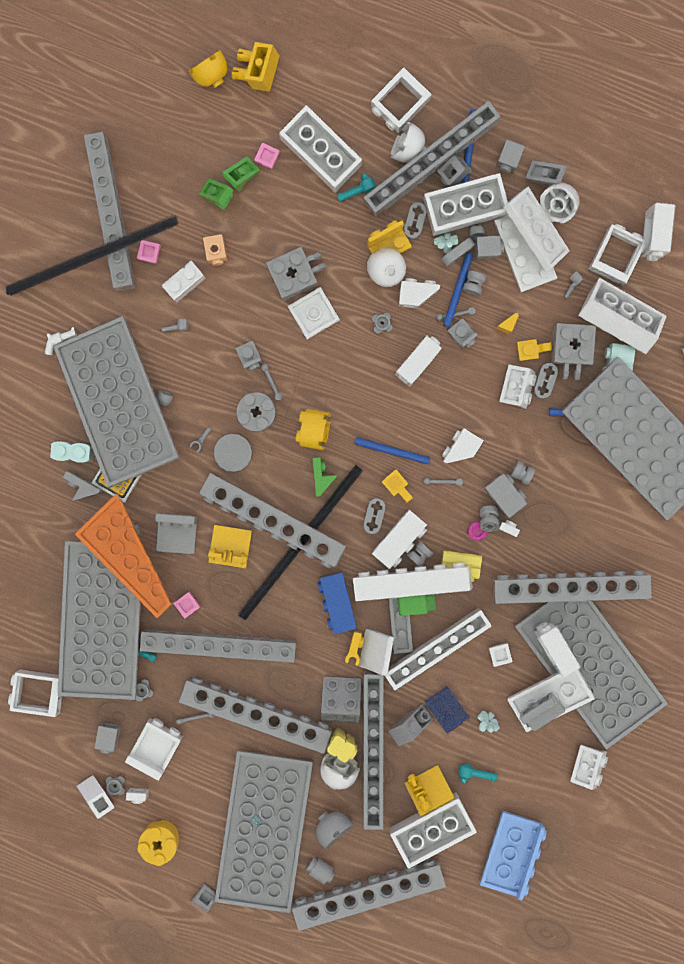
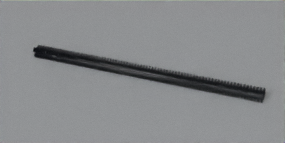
(91, 255)
(289, 557)

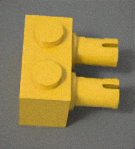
(261, 66)

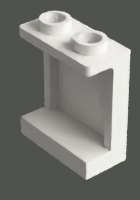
(154, 748)

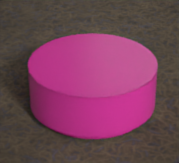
(475, 531)

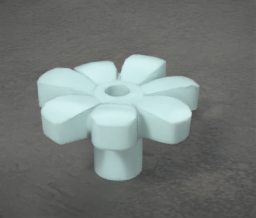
(446, 242)
(488, 722)

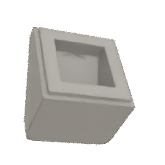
(204, 898)

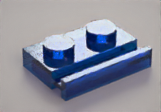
(447, 709)

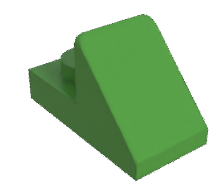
(241, 173)
(217, 193)
(321, 482)
(416, 604)

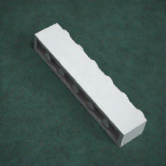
(412, 583)
(437, 648)

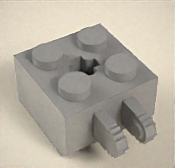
(304, 276)
(564, 354)

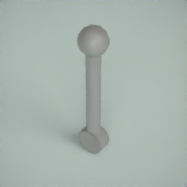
(471, 311)
(264, 367)
(458, 482)
(181, 720)

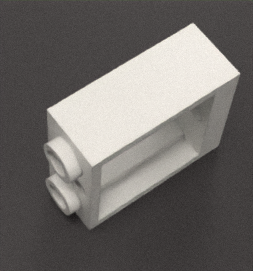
(414, 87)
(658, 231)
(608, 272)
(418, 360)
(556, 649)
(15, 697)

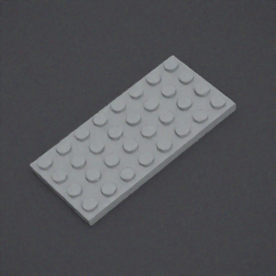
(116, 402)
(633, 434)
(97, 630)
(619, 684)
(262, 859)

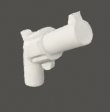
(57, 338)

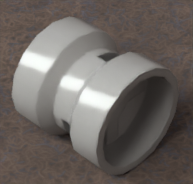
(474, 283)
(522, 472)
(489, 518)
(423, 551)

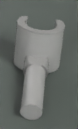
(576, 278)
(182, 325)
(201, 439)

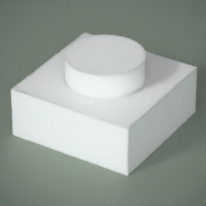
(509, 527)
(500, 654)
(137, 795)

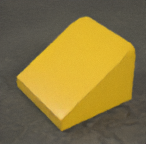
(508, 325)

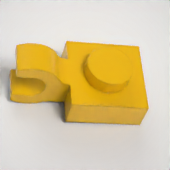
(529, 349)
(395, 484)
(356, 642)

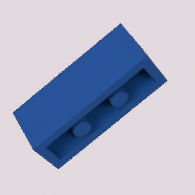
(337, 602)

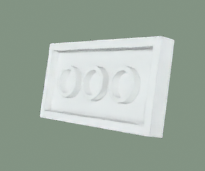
(536, 228)
(522, 260)
(569, 690)

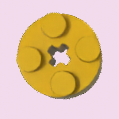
(313, 429)
(158, 853)

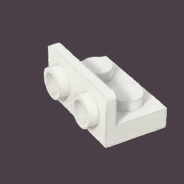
(518, 386)
(589, 767)

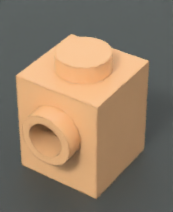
(215, 249)

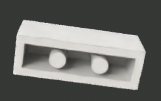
(400, 539)

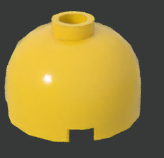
(210, 70)

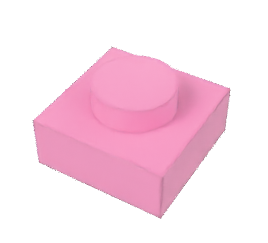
(267, 156)
(148, 252)
(187, 604)

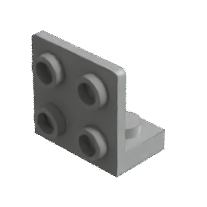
(176, 533)
(341, 699)

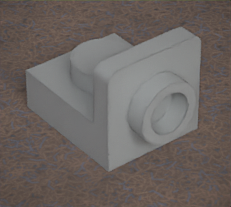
(463, 334)
(249, 356)

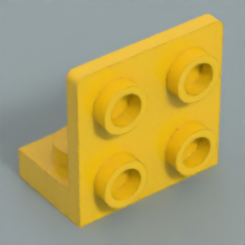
(391, 237)

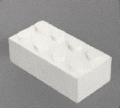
(320, 149)
(466, 204)
(622, 316)
(432, 833)

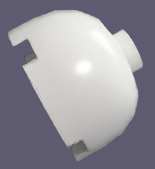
(409, 144)
(560, 202)
(386, 267)
(337, 773)

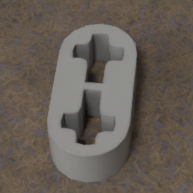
(410, 220)
(458, 252)
(549, 382)
(379, 517)

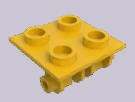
(230, 546)
(429, 790)

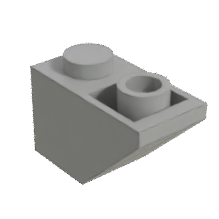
(410, 725)

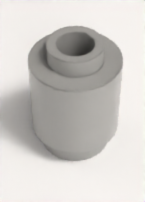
(320, 870)

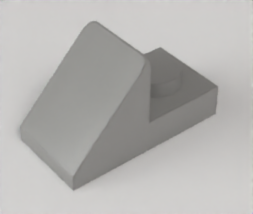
(545, 173)
(85, 489)

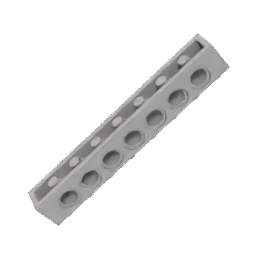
(432, 159)
(109, 209)
(215, 484)
(640, 590)
(218, 645)
(317, 742)
(373, 752)
(343, 908)

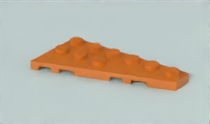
(118, 546)

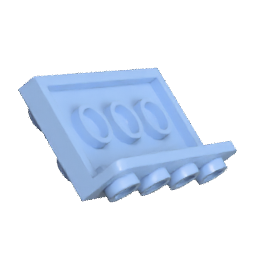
(513, 854)

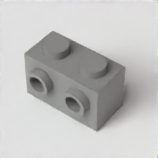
(505, 495)

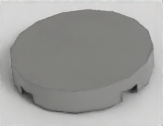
(233, 452)

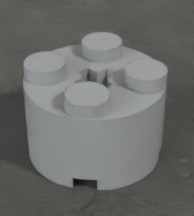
(251, 402)

